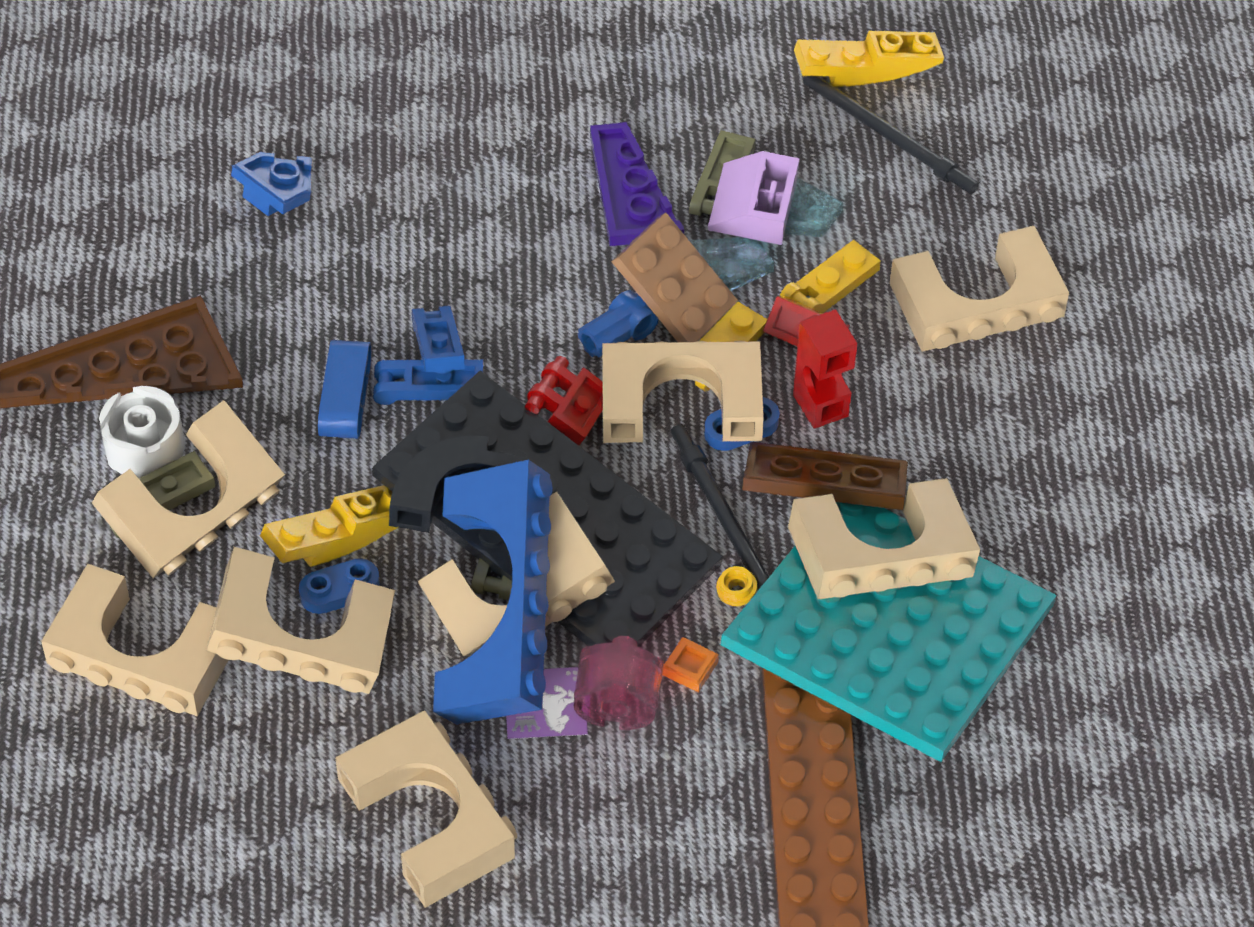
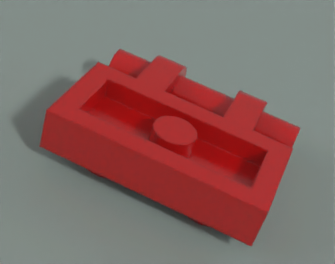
(579, 406)

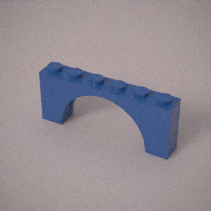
(509, 667)

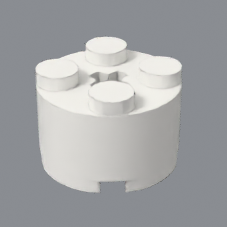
(141, 430)

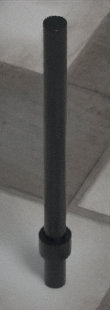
(943, 167)
(696, 463)

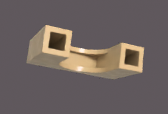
(946, 318)
(725, 367)
(162, 537)
(846, 566)
(573, 578)
(248, 632)
(78, 644)
(421, 755)

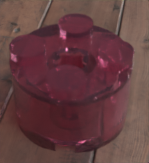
(618, 684)

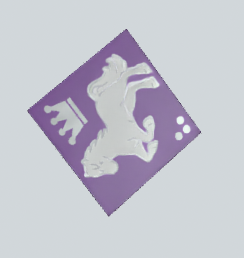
(558, 712)

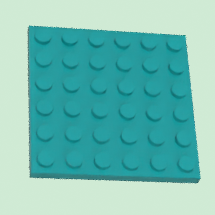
(896, 657)

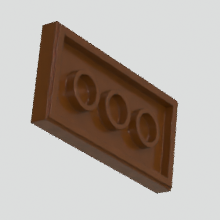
(821, 472)

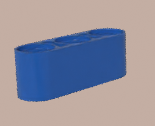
(344, 389)

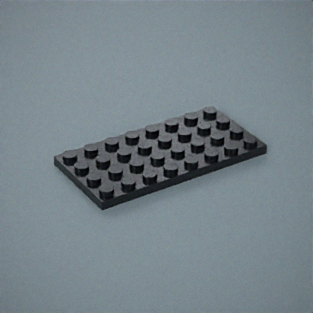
(642, 546)

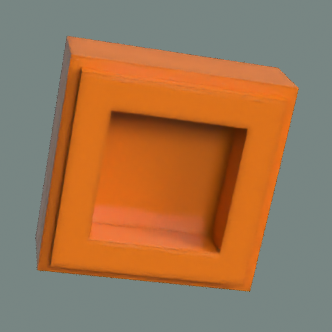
(690, 664)

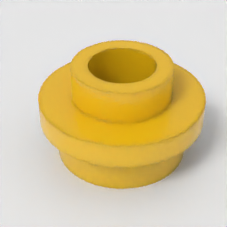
(734, 577)

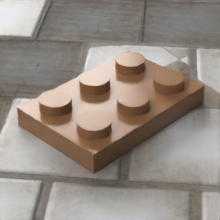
(674, 280)

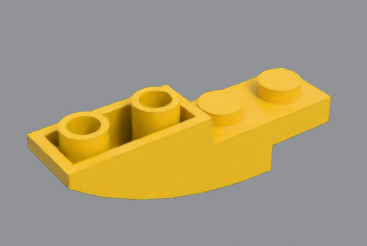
(877, 59)
(331, 533)

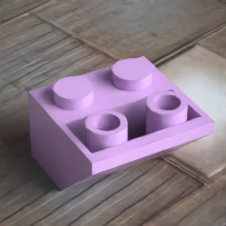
(755, 197)

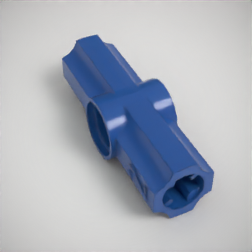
(625, 318)

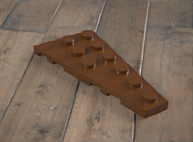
(163, 349)

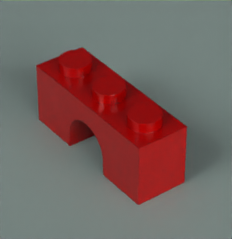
(824, 353)

